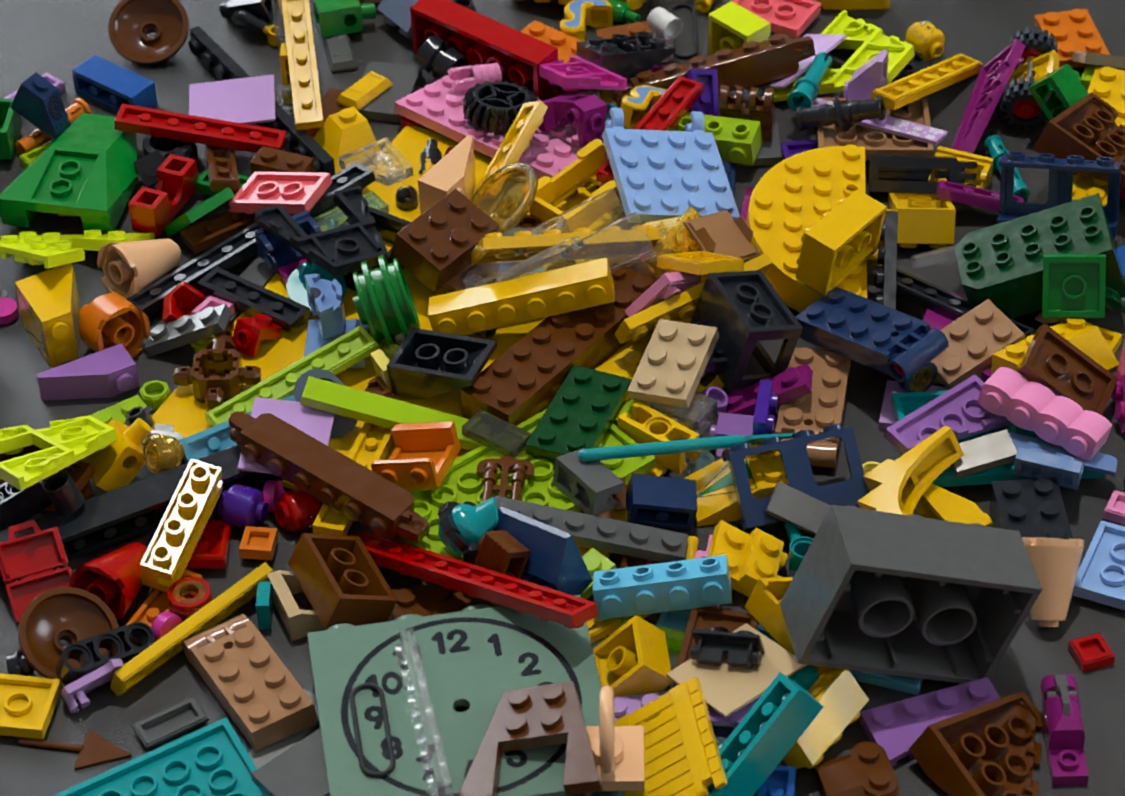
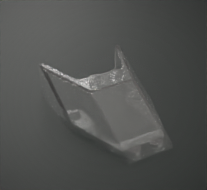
(616, 238)

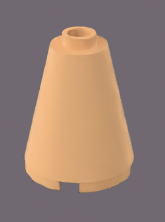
(136, 264)
(1056, 567)

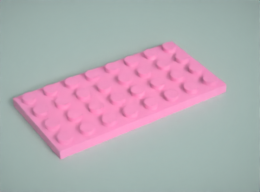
(442, 111)

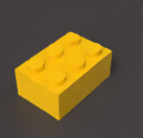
(840, 241)

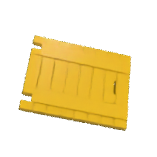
(678, 744)

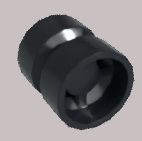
(437, 57)

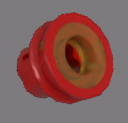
(198, 596)

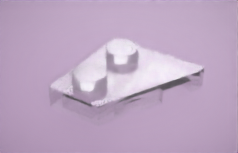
(383, 159)

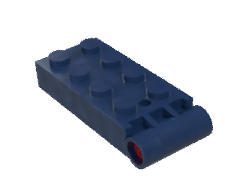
(871, 333)

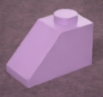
(868, 78)

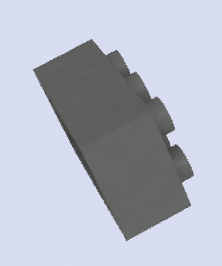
(909, 595)

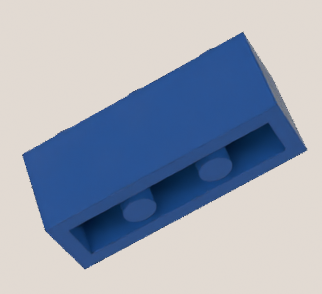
(113, 84)

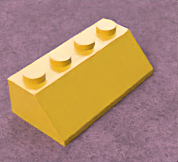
(1075, 330)

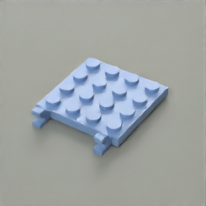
(667, 170)

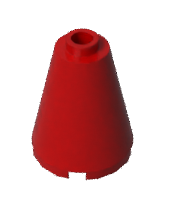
(113, 577)

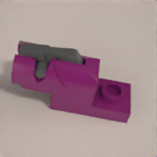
(1063, 731)

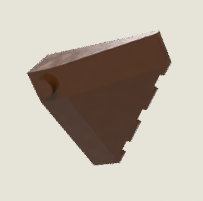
(1086, 131)
(984, 749)

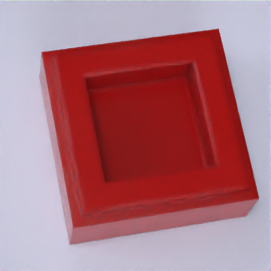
(1091, 652)

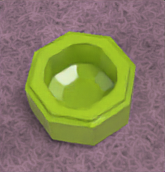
(154, 393)

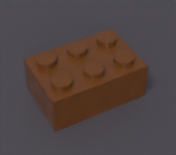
(441, 239)
(341, 580)

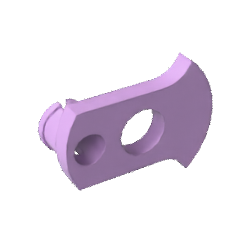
(87, 683)

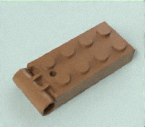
(820, 407)
(250, 682)

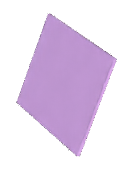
(235, 100)
(307, 419)

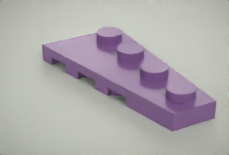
(953, 409)
(902, 722)

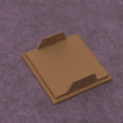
(723, 235)

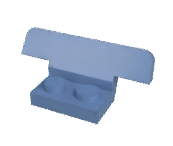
(1044, 460)

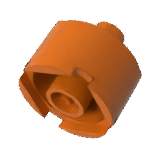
(113, 321)

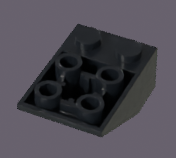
(625, 54)

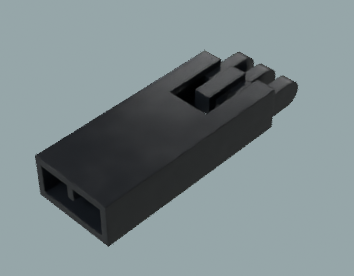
(910, 172)

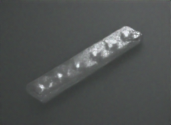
(420, 705)

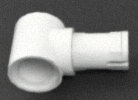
(665, 26)

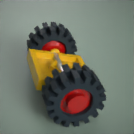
(1039, 59)

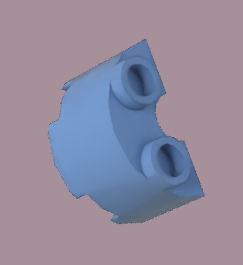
(327, 302)

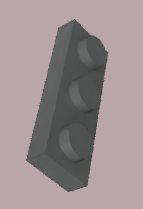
(188, 329)

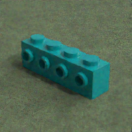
(765, 736)

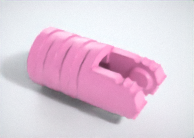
(474, 74)

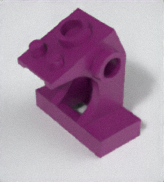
(578, 110)

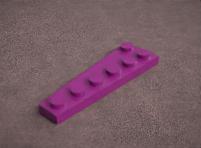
(985, 96)

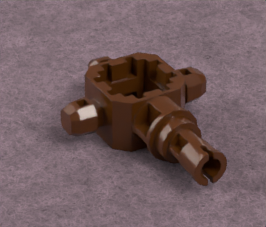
(222, 360)

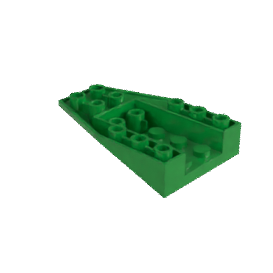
(79, 174)

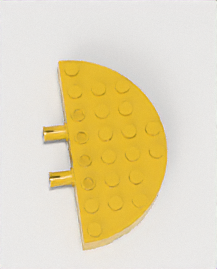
(796, 197)

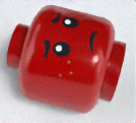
(297, 510)

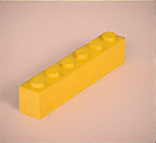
(523, 299)

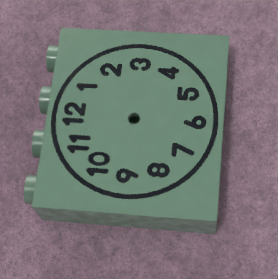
(467, 668)

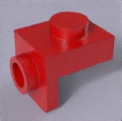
(181, 302)
(251, 331)

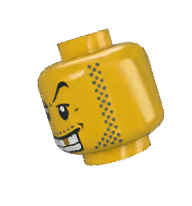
(926, 39)

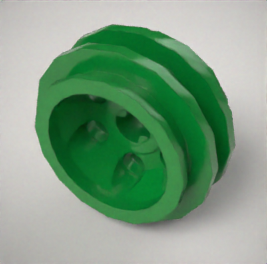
(385, 300)

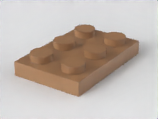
(973, 342)

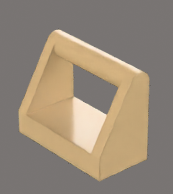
(296, 621)

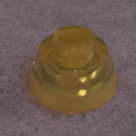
(162, 453)

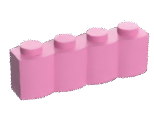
(1040, 410)

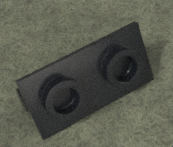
(742, 647)

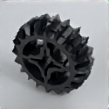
(495, 105)

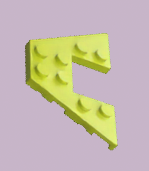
(867, 42)
(58, 250)
(60, 444)

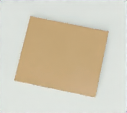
(733, 687)

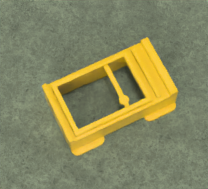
(571, 179)

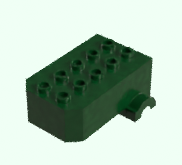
(1007, 257)

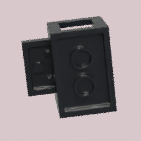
(744, 312)

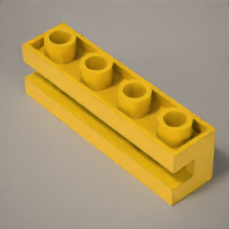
(181, 525)

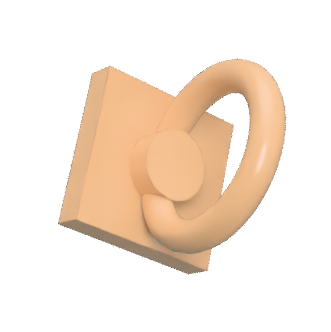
(617, 748)

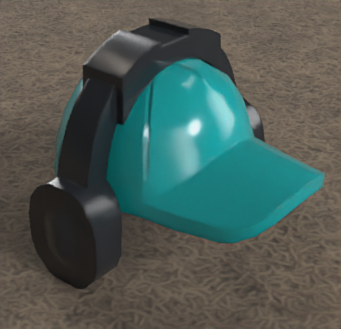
(465, 524)

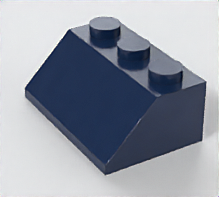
(553, 556)

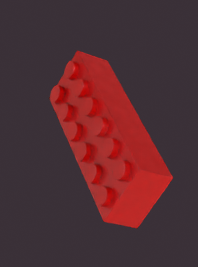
(484, 41)

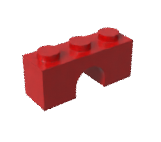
(156, 208)

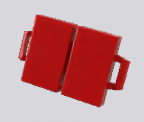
(32, 562)

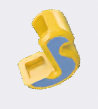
(586, 12)
(639, 103)

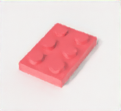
(785, 16)
(290, 189)

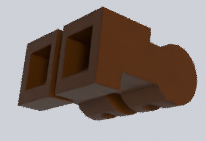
(759, 108)

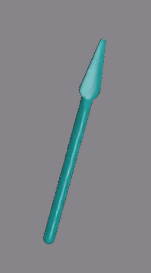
(672, 447)

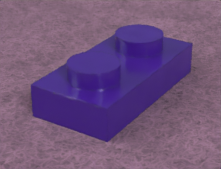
(709, 100)

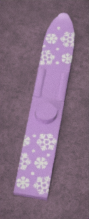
(897, 126)

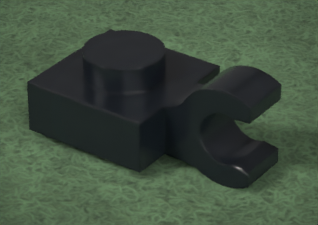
(148, 165)

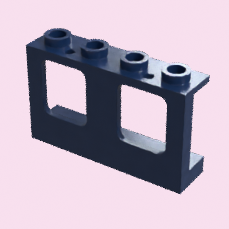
(1060, 183)
(797, 473)

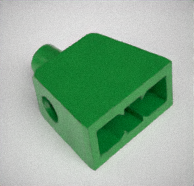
(341, 16)
(1058, 91)

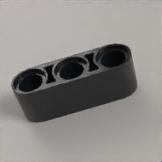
(115, 641)

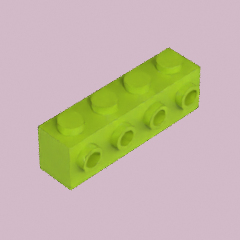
(735, 138)

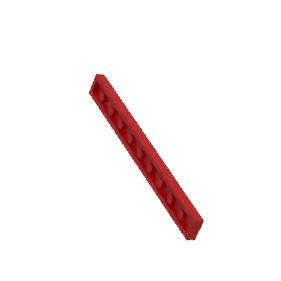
(479, 582)

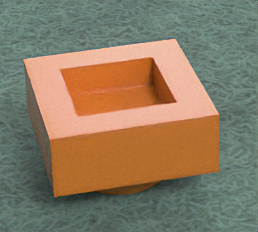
(258, 543)

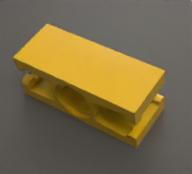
(652, 427)

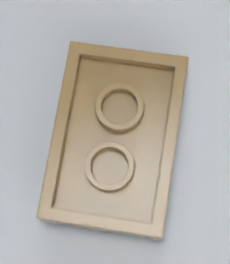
(673, 363)

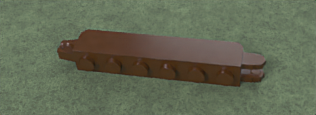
(744, 66)
(328, 476)

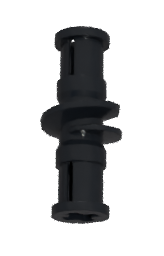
(841, 113)

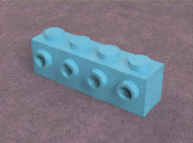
(662, 587)

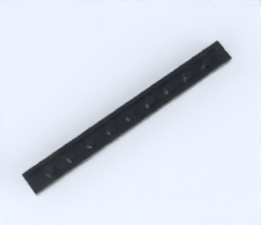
(226, 68)
(239, 246)

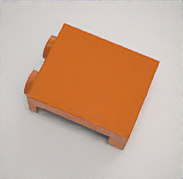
(421, 455)

